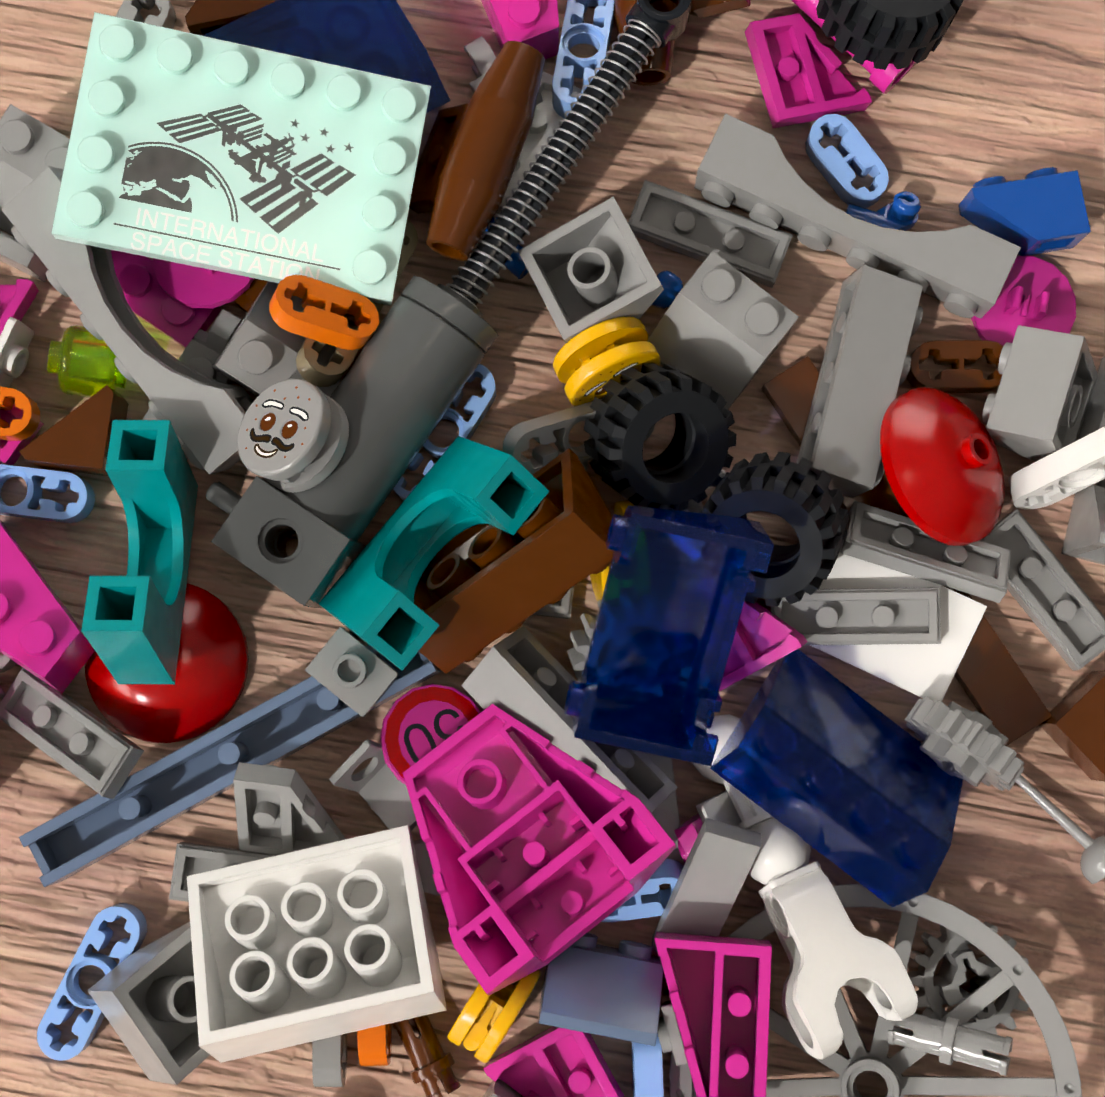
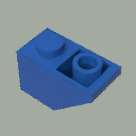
(1035, 213)

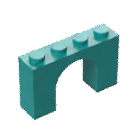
(461, 490)
(139, 616)

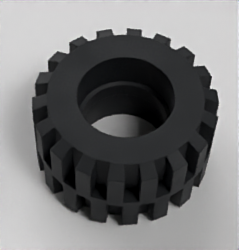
(887, 28)
(691, 458)
(804, 503)

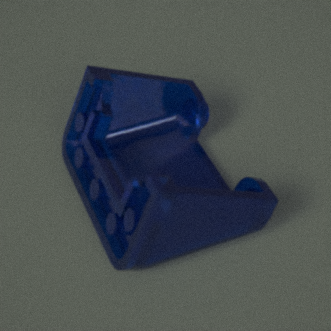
(666, 630)

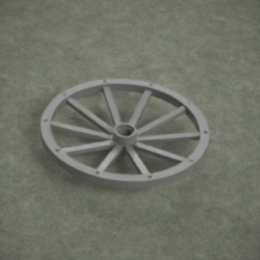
(1014, 972)

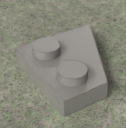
(278, 811)

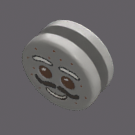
(293, 435)

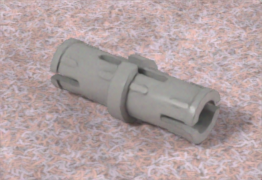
(953, 1042)

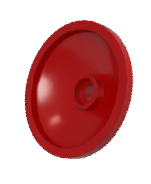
(942, 466)
(207, 680)

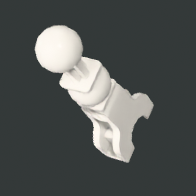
(814, 928)

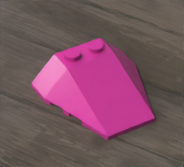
(526, 845)

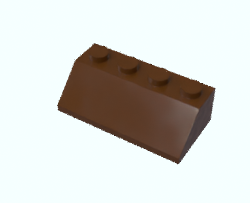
(496, 580)

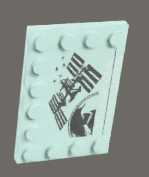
(240, 159)

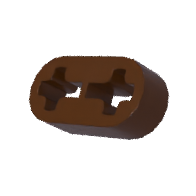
(956, 354)

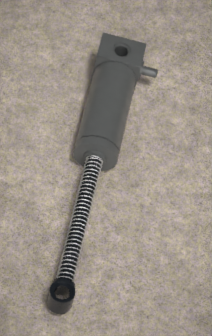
(420, 358)

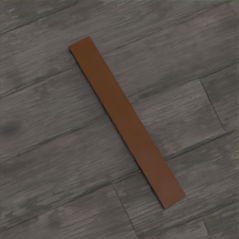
(987, 667)

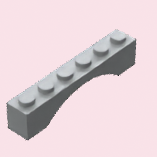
(954, 265)
(200, 408)

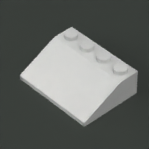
(312, 945)

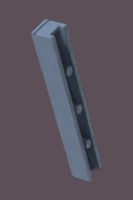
(199, 772)

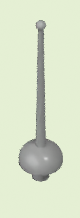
(1093, 856)

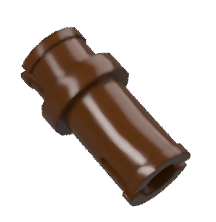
(427, 1057)

